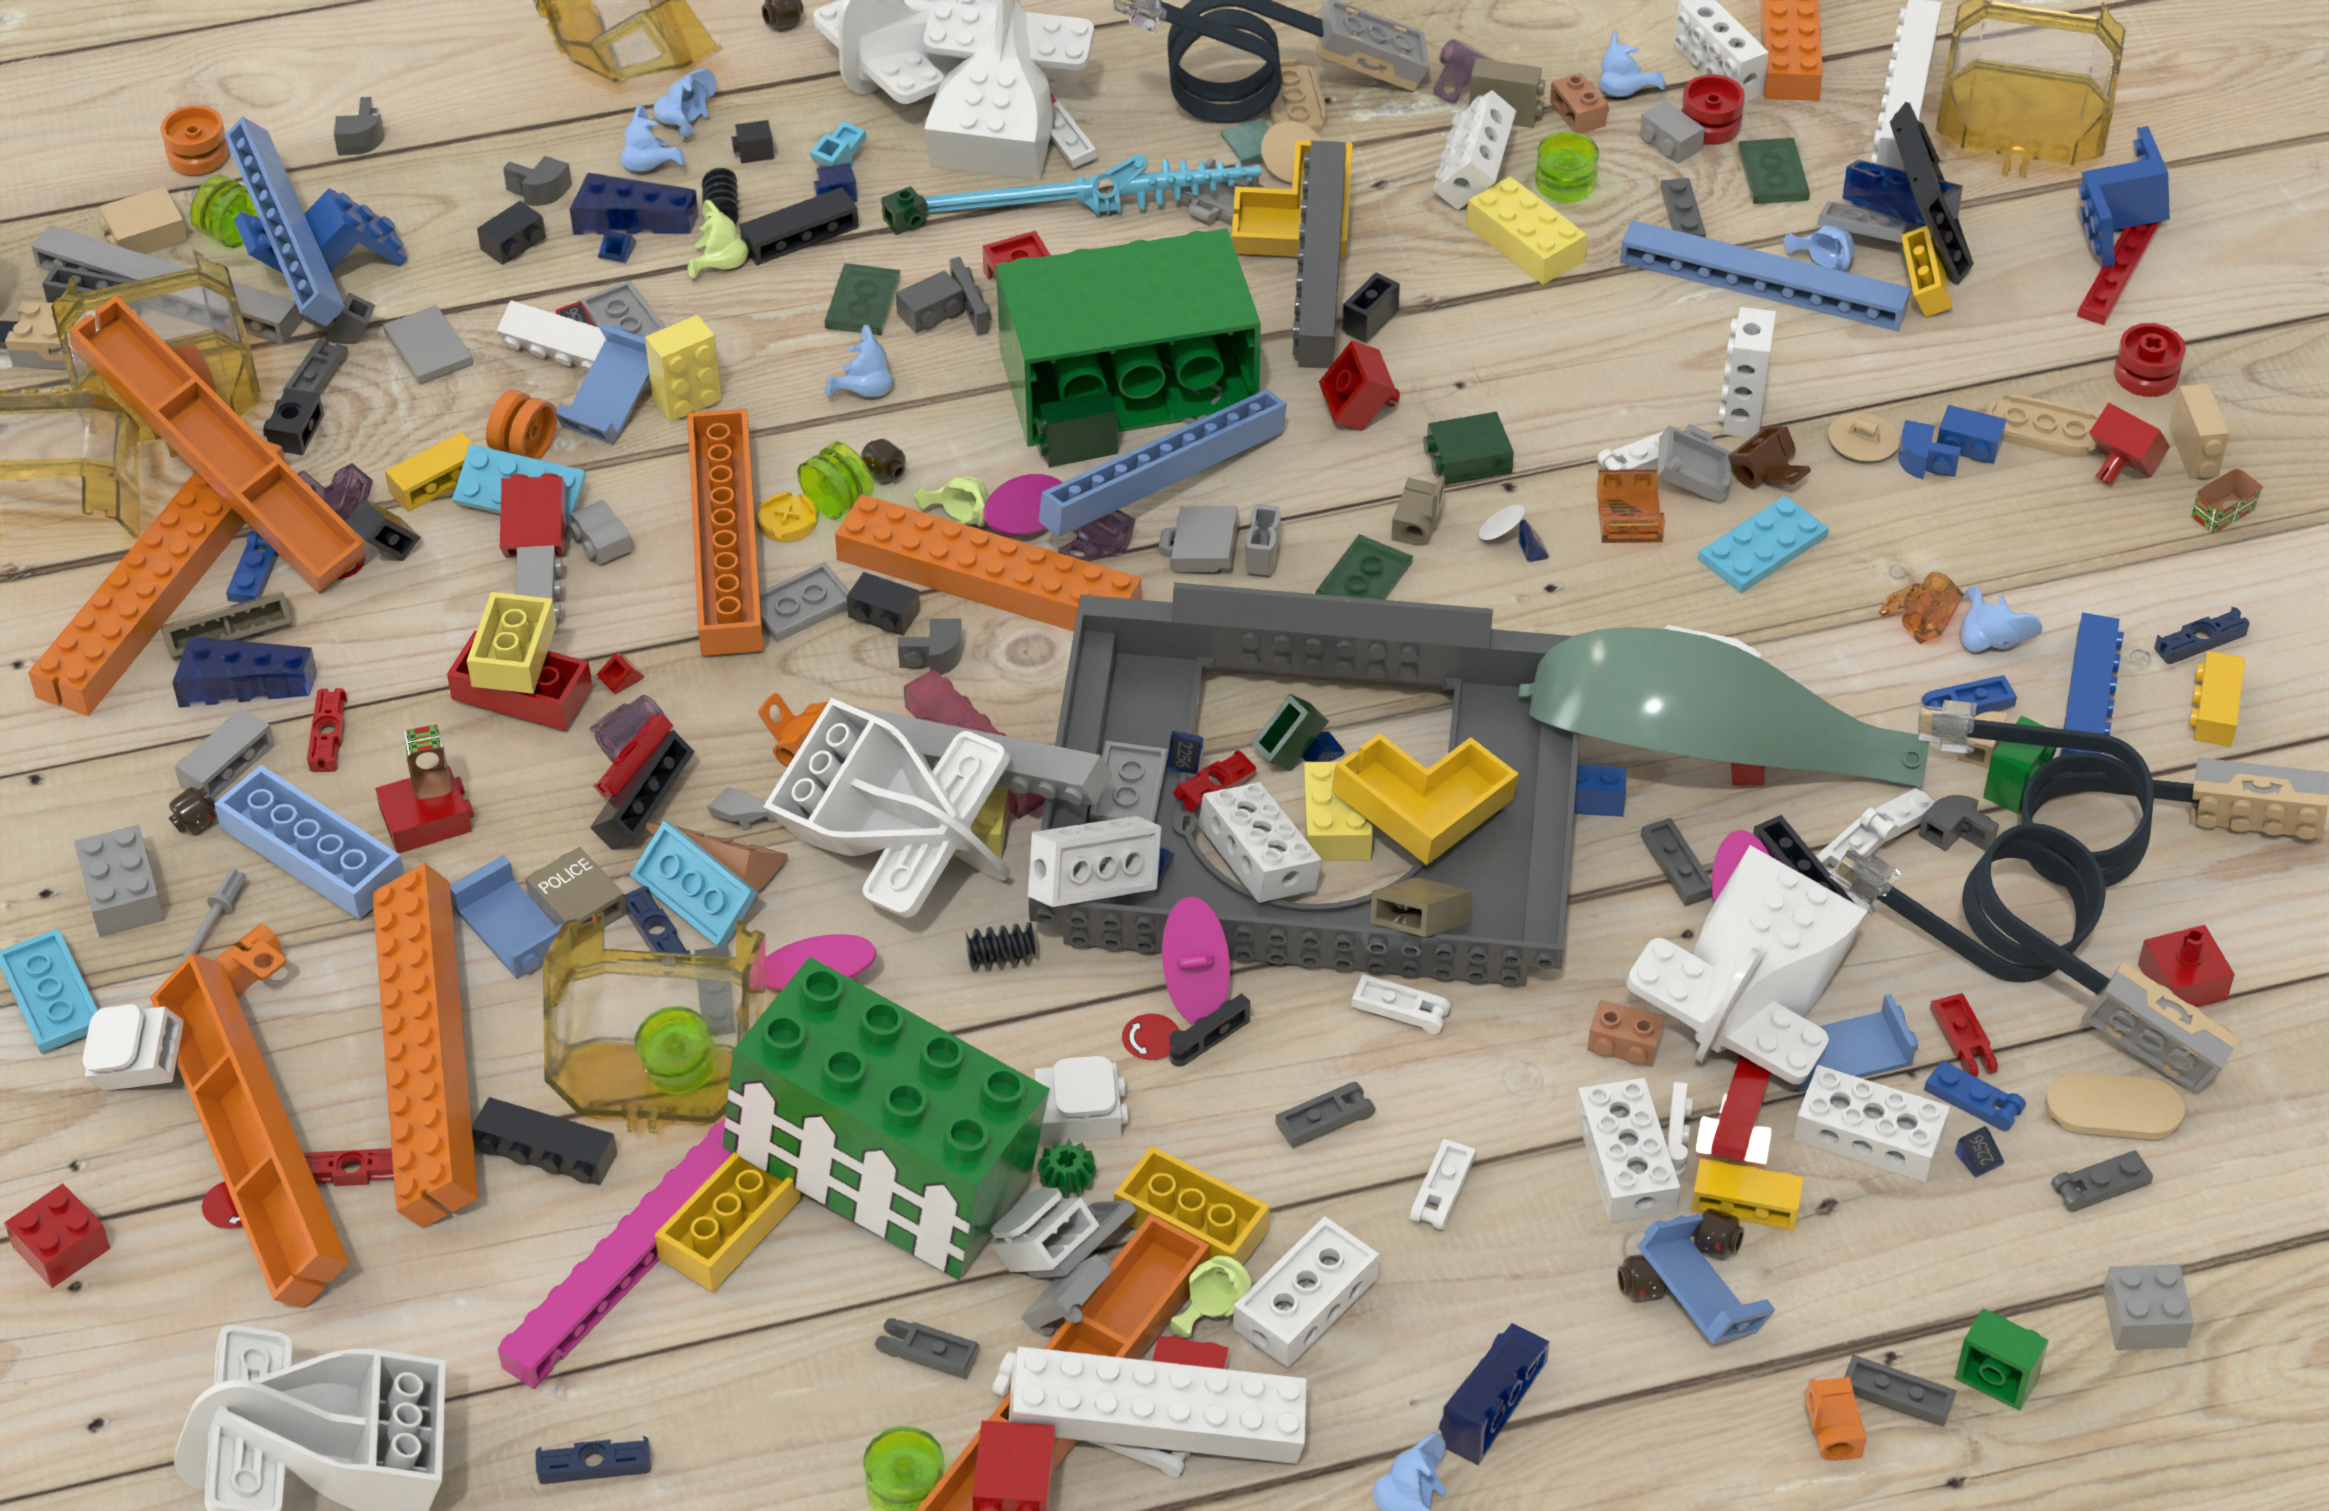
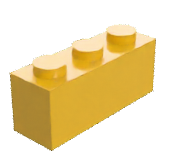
(1926, 272)
(428, 472)
(2217, 698)
(1748, 1193)

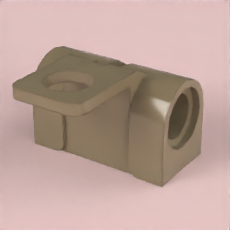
(1417, 511)

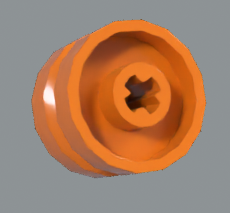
(194, 140)
(521, 425)

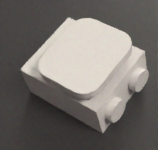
(132, 1046)
(1082, 1100)
(1042, 1231)

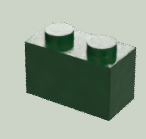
(1290, 732)

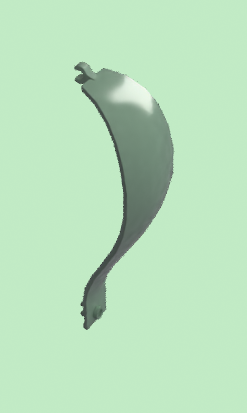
(1708, 703)

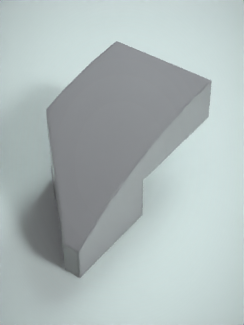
(738, 806)

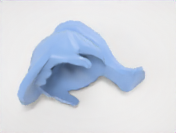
(1621, 72)
(686, 100)
(642, 148)
(1828, 247)
(867, 373)
(1995, 625)
(1412, 1477)

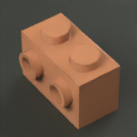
(1579, 103)
(1626, 1033)

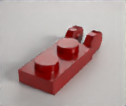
(1964, 1033)

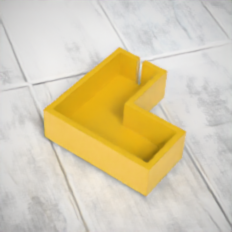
(1270, 218)
(1420, 805)

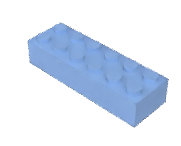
(308, 840)

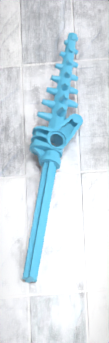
(1127, 180)

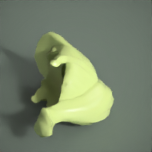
(722, 243)
(961, 498)
(1213, 1292)

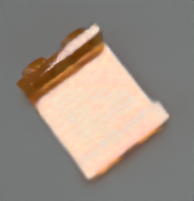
(1629, 506)

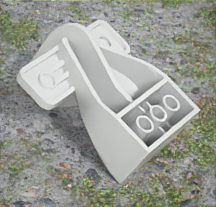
(885, 45)
(997, 103)
(870, 789)
(1755, 967)
(345, 1422)

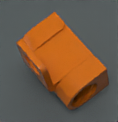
(790, 729)
(252, 958)
(1835, 1418)

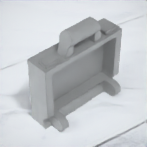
(1216, 203)
(1694, 462)
(1202, 539)
(1065, 1294)

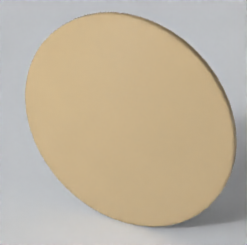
(1279, 147)
(1863, 437)

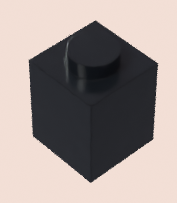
(753, 141)

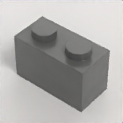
(930, 301)

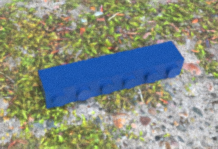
(2092, 676)

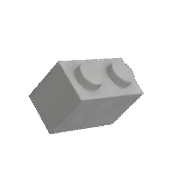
(1672, 131)

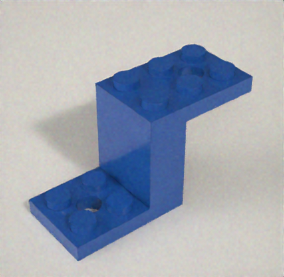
(2124, 196)
(337, 227)

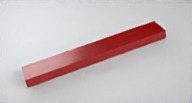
(2114, 278)
(1740, 1110)

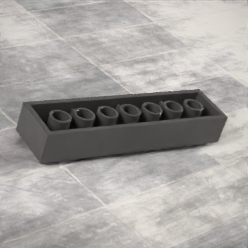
(1319, 254)

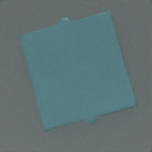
(1246, 139)

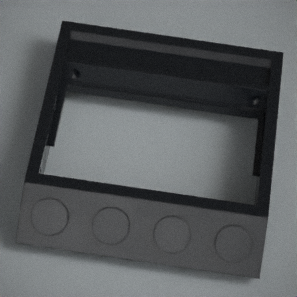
(1923, 171)

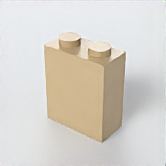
(143, 222)
(2199, 431)

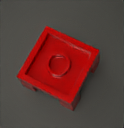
(1010, 249)

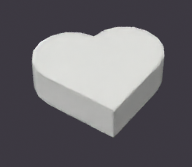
(1002, 1383)

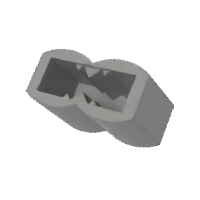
(600, 532)
(1263, 539)

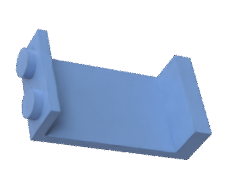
(609, 387)
(504, 916)
(1868, 1044)
(1697, 1283)

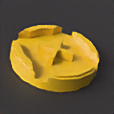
(787, 517)

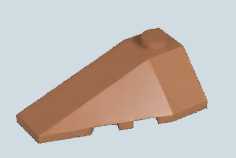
(749, 862)

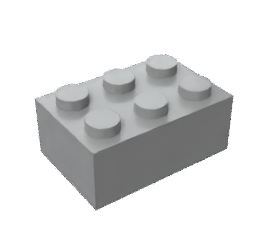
(119, 880)

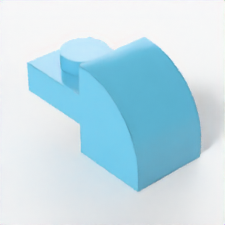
(839, 146)

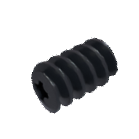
(721, 189)
(1000, 946)

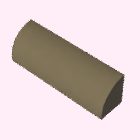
(228, 622)

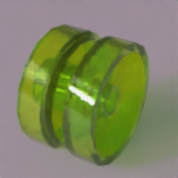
(1566, 166)
(216, 207)
(835, 479)
(676, 1050)
(902, 1468)

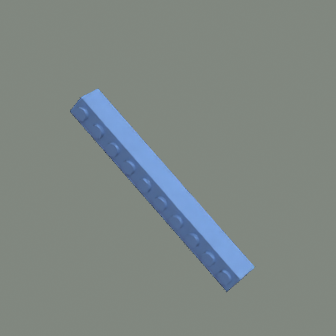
(284, 222)
(1765, 275)
(1161, 463)

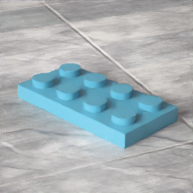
(484, 467)
(1763, 544)
(694, 883)
(48, 990)

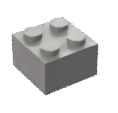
(2148, 1307)

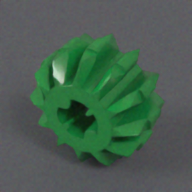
(1067, 1168)

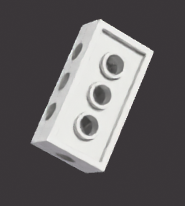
(1720, 45)
(1474, 149)
(1746, 372)
(1259, 842)
(1130, 867)
(1871, 1123)
(1627, 1150)
(1306, 1291)

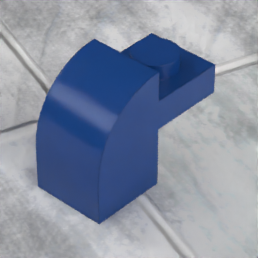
(1920, 454)

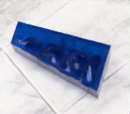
(1890, 191)
(632, 206)
(242, 670)
(1492, 1393)

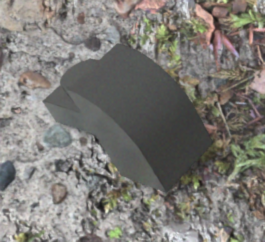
(359, 132)
(539, 185)
(350, 322)
(938, 651)
(1955, 818)

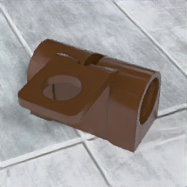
(1766, 458)

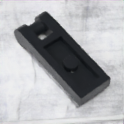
(1209, 1030)

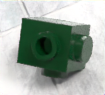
(904, 210)

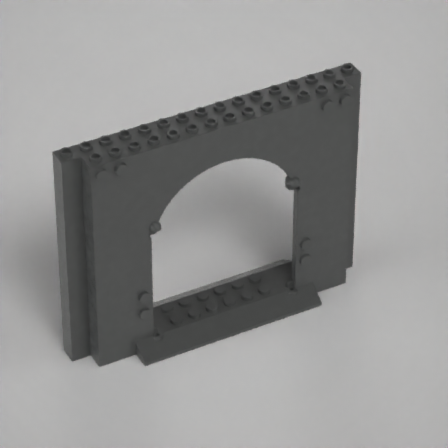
(1140, 678)

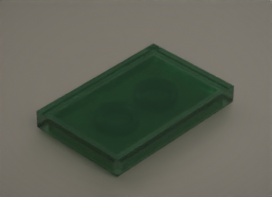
(1773, 170)
(862, 298)
(1366, 570)

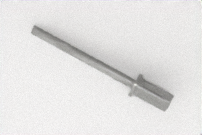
(219, 903)

